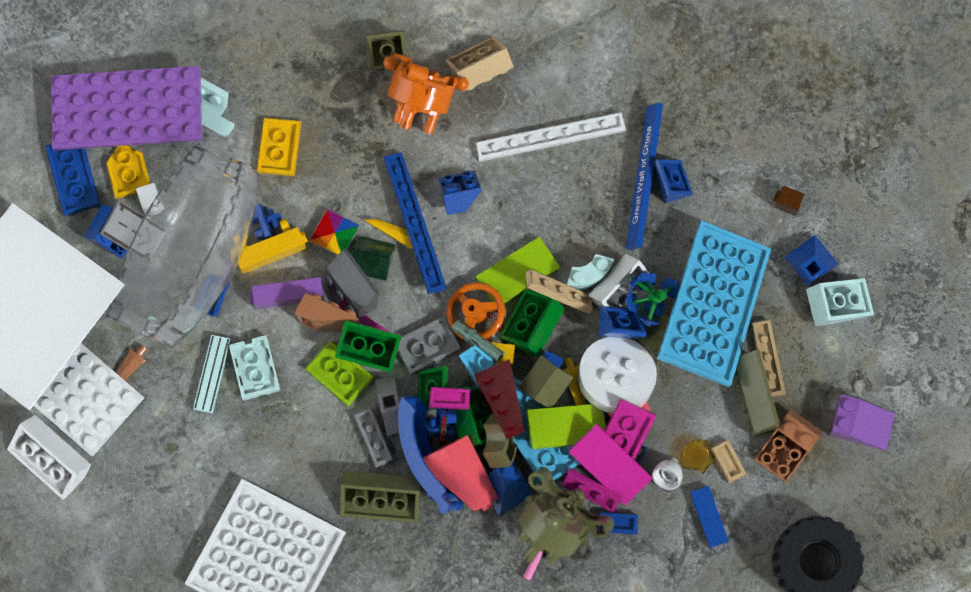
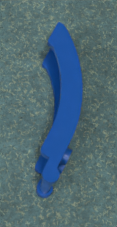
(416, 445)

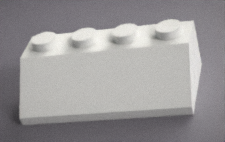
(48, 456)

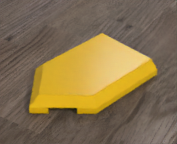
(127, 171)

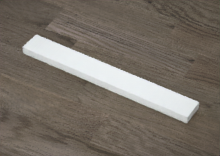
(550, 136)

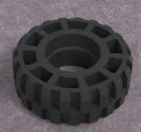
(825, 532)

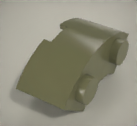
(498, 450)

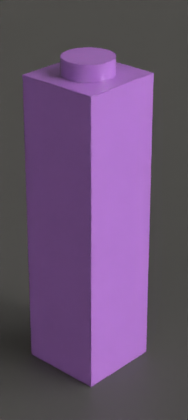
(284, 292)

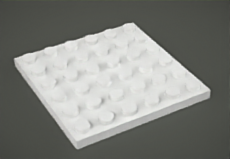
(265, 547)

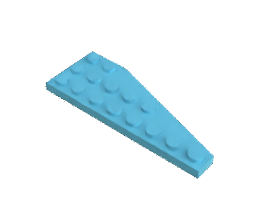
(556, 459)

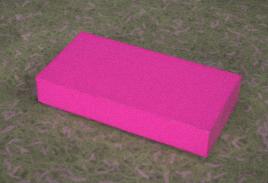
(449, 398)

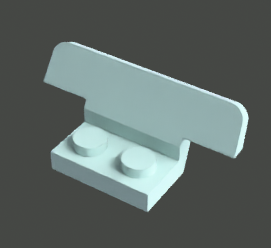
(213, 105)

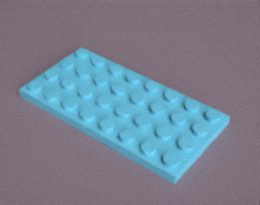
(714, 304)

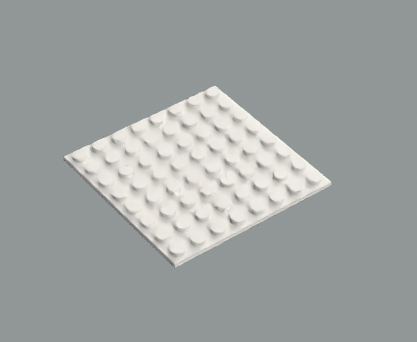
(46, 303)

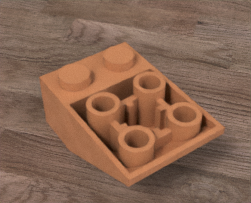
(323, 315)
(788, 445)

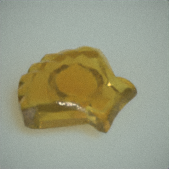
(696, 456)

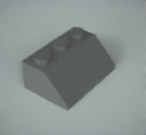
(351, 284)

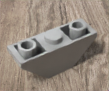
(389, 403)

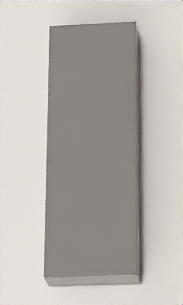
(373, 437)

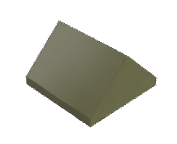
(383, 45)
(546, 382)

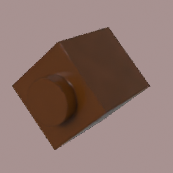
(788, 200)

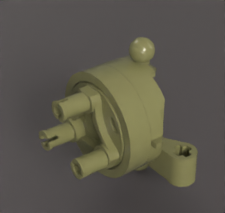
(557, 519)

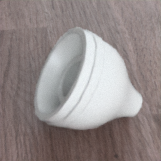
(668, 474)

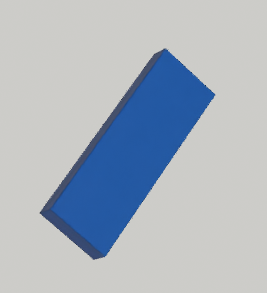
(709, 517)

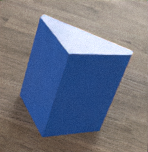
(672, 180)
(620, 323)

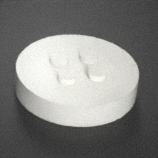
(616, 370)

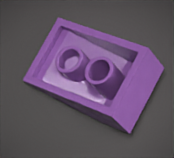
(861, 422)

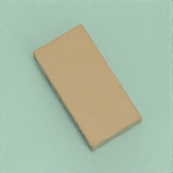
(728, 461)

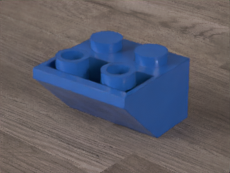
(93, 233)

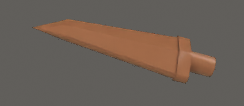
(131, 362)

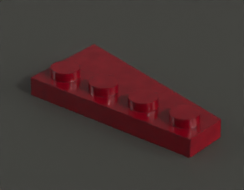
(500, 393)

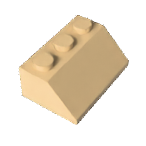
(481, 62)

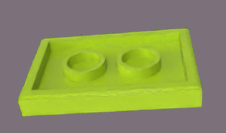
(339, 376)

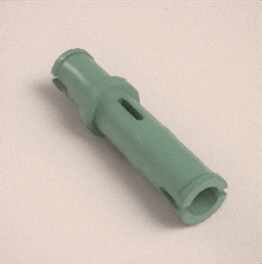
(472, 336)

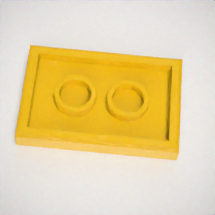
(279, 147)

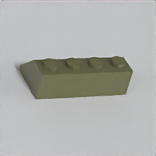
(755, 394)
(380, 496)

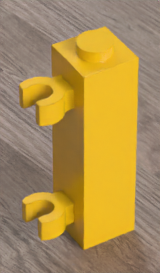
(273, 248)

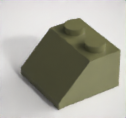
(654, 337)

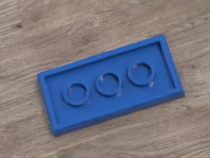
(73, 180)

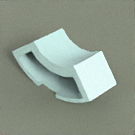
(591, 274)

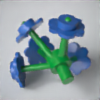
(655, 297)

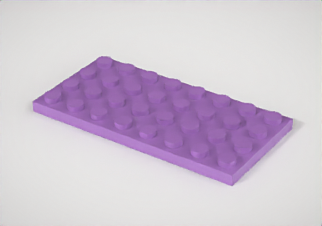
(126, 108)

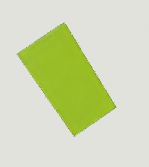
(510, 273)
(561, 425)

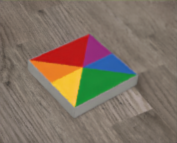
(334, 233)

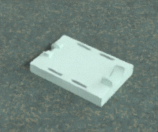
(254, 368)

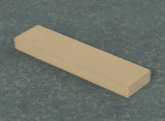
(559, 291)
(765, 342)

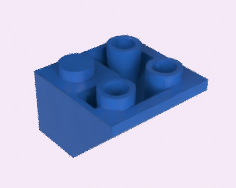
(459, 191)
(811, 260)

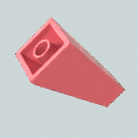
(463, 473)

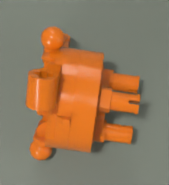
(420, 91)

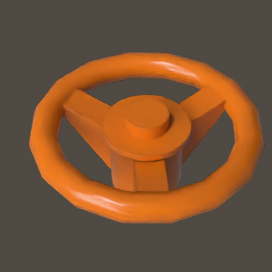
(475, 310)

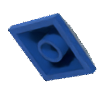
(509, 487)

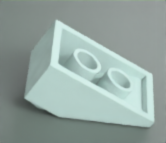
(839, 301)

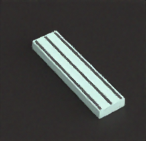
(212, 374)

